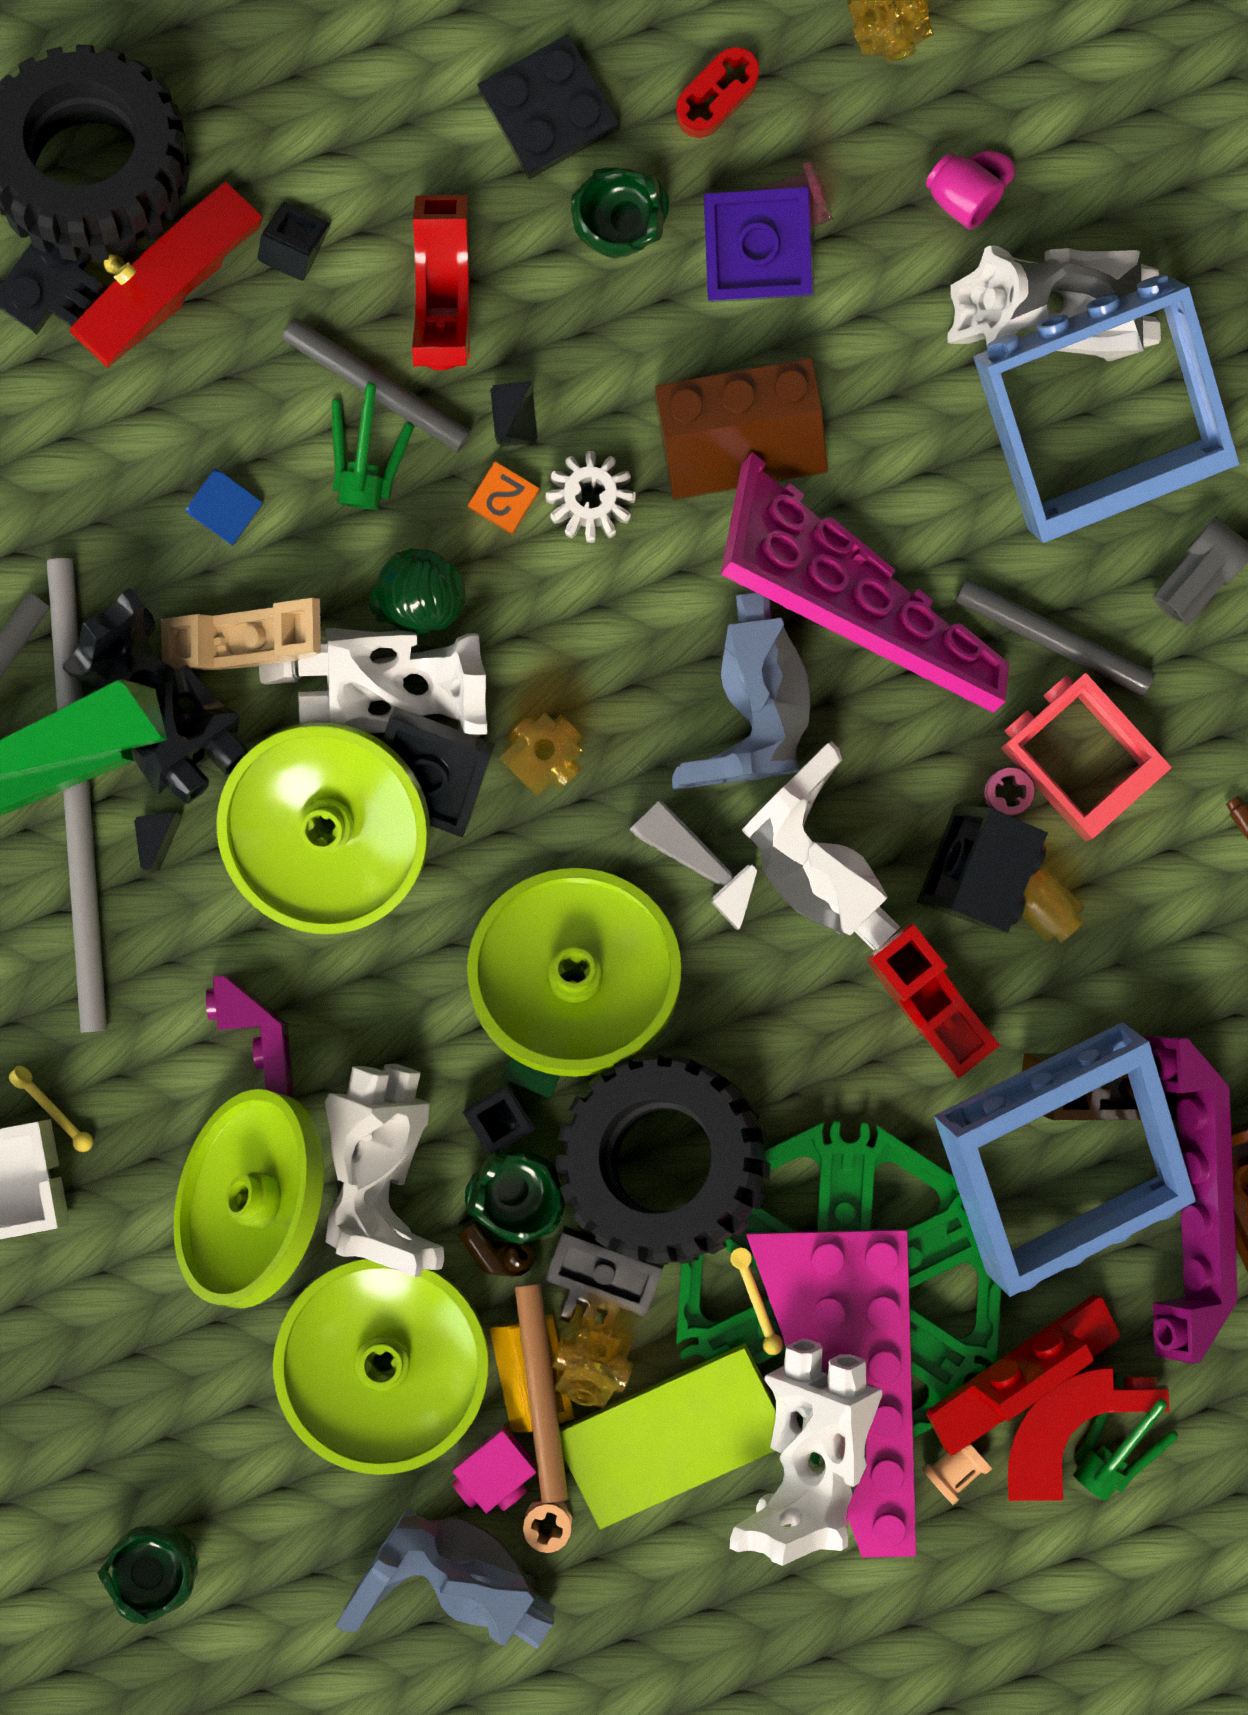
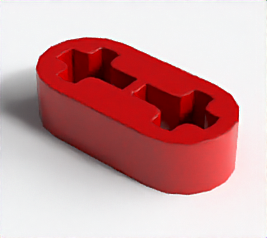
(709, 84)

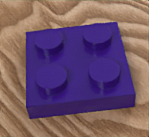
(759, 244)

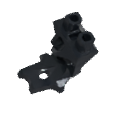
(118, 648)

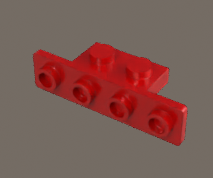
(1024, 1375)

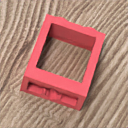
(1119, 798)

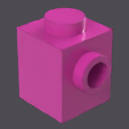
(494, 1471)

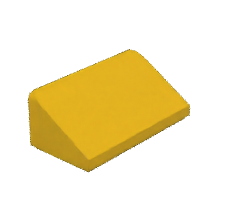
(511, 1369)

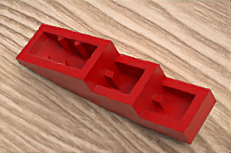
(166, 275)

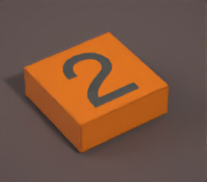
(503, 498)

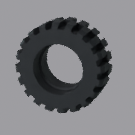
(79, 90)
(594, 1148)

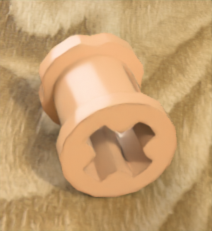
(956, 1471)
(557, 1537)

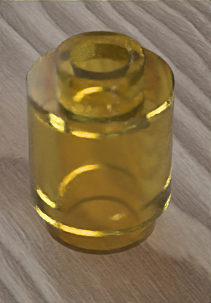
(1051, 907)

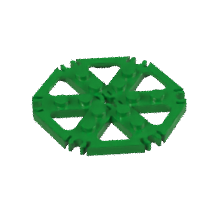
(846, 1204)

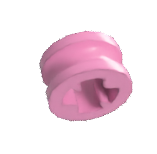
(1019, 779)

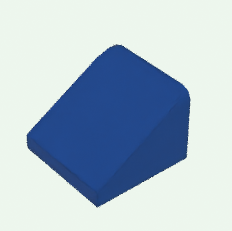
(223, 507)

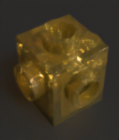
(890, 26)
(541, 774)
(593, 1363)

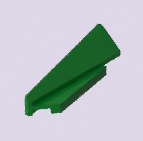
(78, 743)

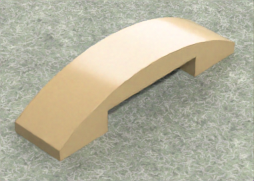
(243, 639)

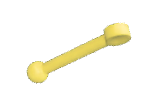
(121, 271)
(22, 1079)
(772, 1342)

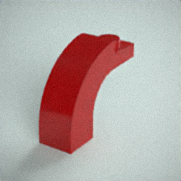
(442, 281)
(931, 1003)
(1045, 1428)

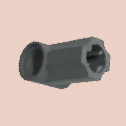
(1211, 562)

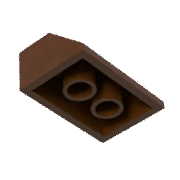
(721, 418)

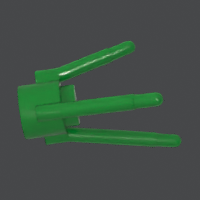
(360, 483)
(1106, 1469)

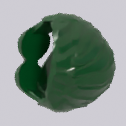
(619, 211)
(418, 592)
(516, 1196)
(150, 1572)

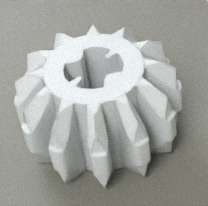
(571, 495)

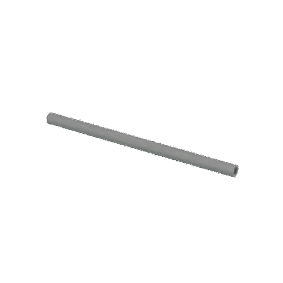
(77, 811)

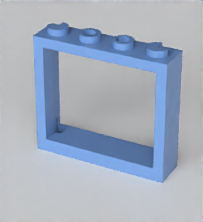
(1141, 482)
(1034, 1095)

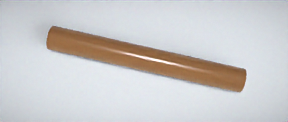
(541, 1393)

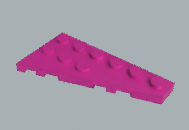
(847, 588)
(855, 1300)

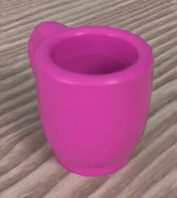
(967, 188)

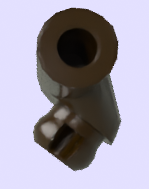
(496, 1256)

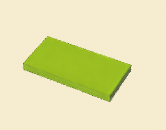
(671, 1436)

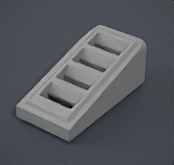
(673, 838)

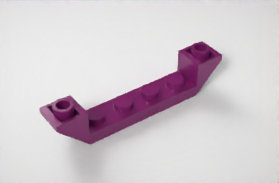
(238, 1008)
(1190, 1323)

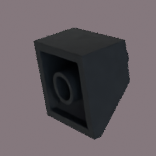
(983, 867)

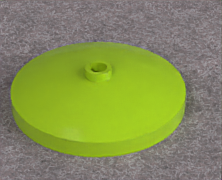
(293, 863)
(563, 928)
(248, 1199)
(370, 1415)

